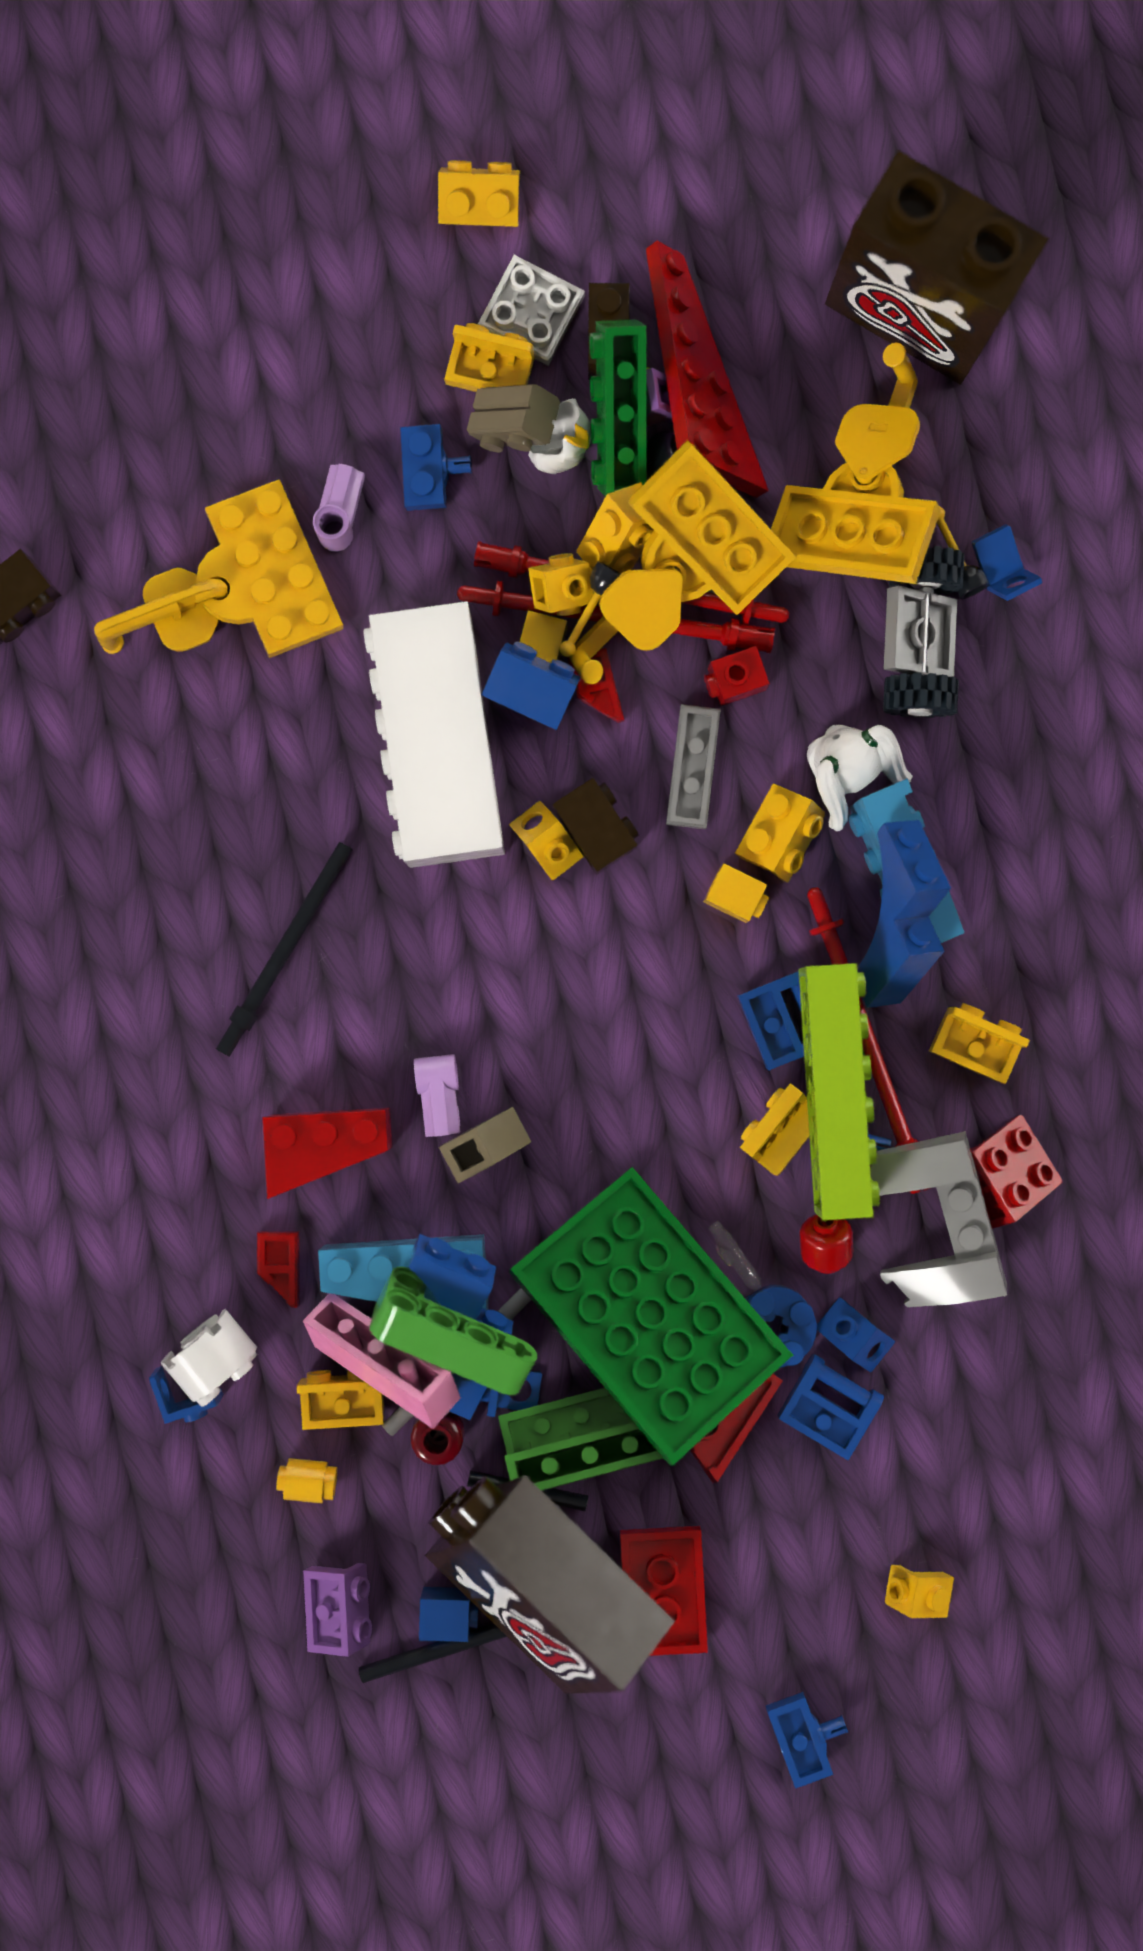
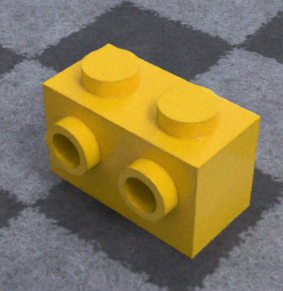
(615, 533)

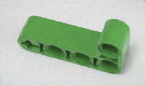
(448, 1337)

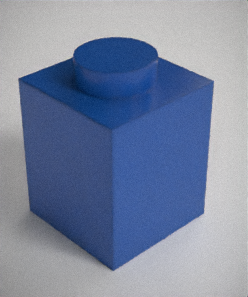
(446, 1615)

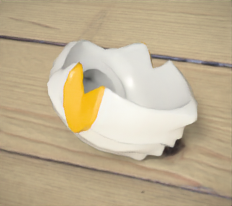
(568, 440)

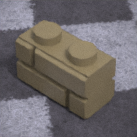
(513, 417)

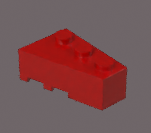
(320, 1143)

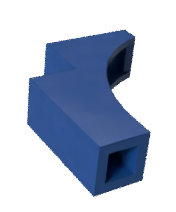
(904, 937)
(462, 1285)

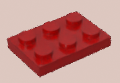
(671, 1572)

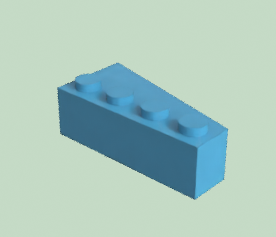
(891, 806)
(364, 1267)

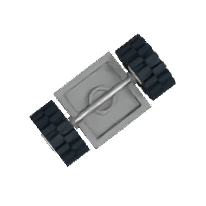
(923, 639)

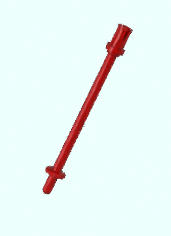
(517, 563)
(730, 634)
(870, 1046)

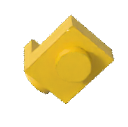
(919, 1592)

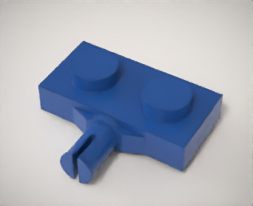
(427, 467)
(803, 1738)

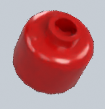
(826, 1244)

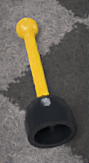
(974, 577)
(600, 579)

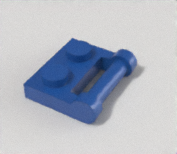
(772, 1022)
(824, 1419)

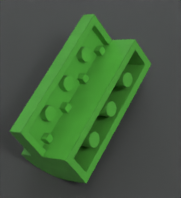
(573, 1440)

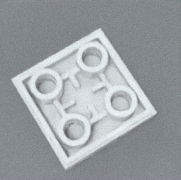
(533, 306)

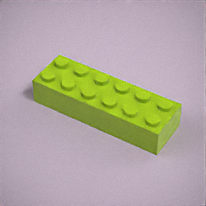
(836, 1091)

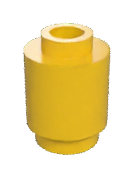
(307, 1480)

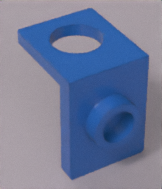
(1002, 564)
(854, 1334)
(502, 1400)
(173, 1411)

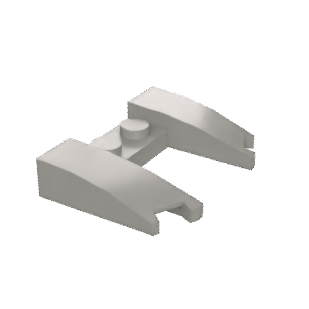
(976, 1267)

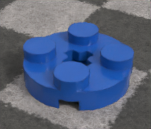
(795, 1313)

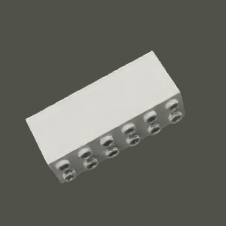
(434, 735)

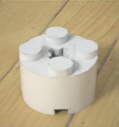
(210, 1357)

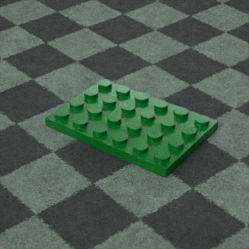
(651, 1315)

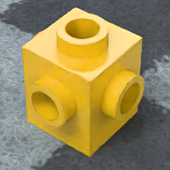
(561, 585)

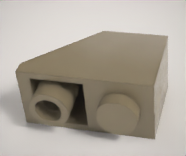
(485, 1144)

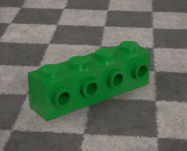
(621, 404)

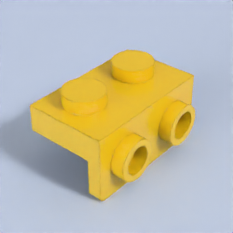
(478, 195)
(488, 359)
(781, 832)
(978, 1043)
(780, 1132)
(338, 1401)

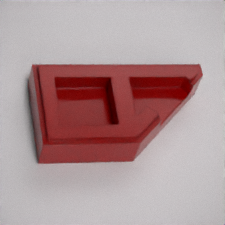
(603, 694)
(280, 1263)

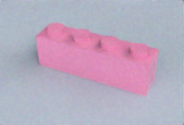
(407, 1380)

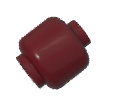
(437, 1449)

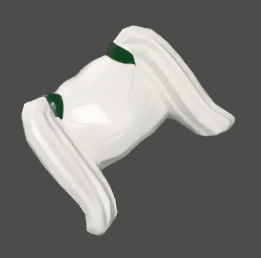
(849, 761)

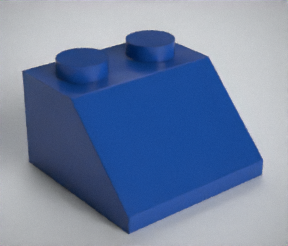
(531, 684)

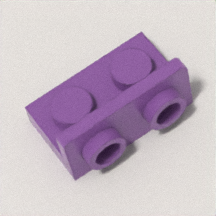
(337, 1609)

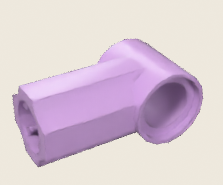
(339, 505)
(437, 1083)

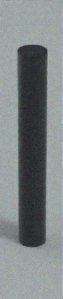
(557, 1496)

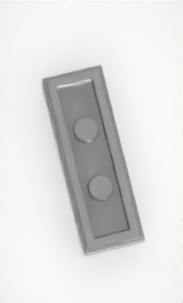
(693, 766)

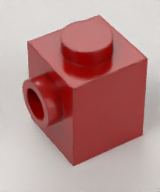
(736, 676)

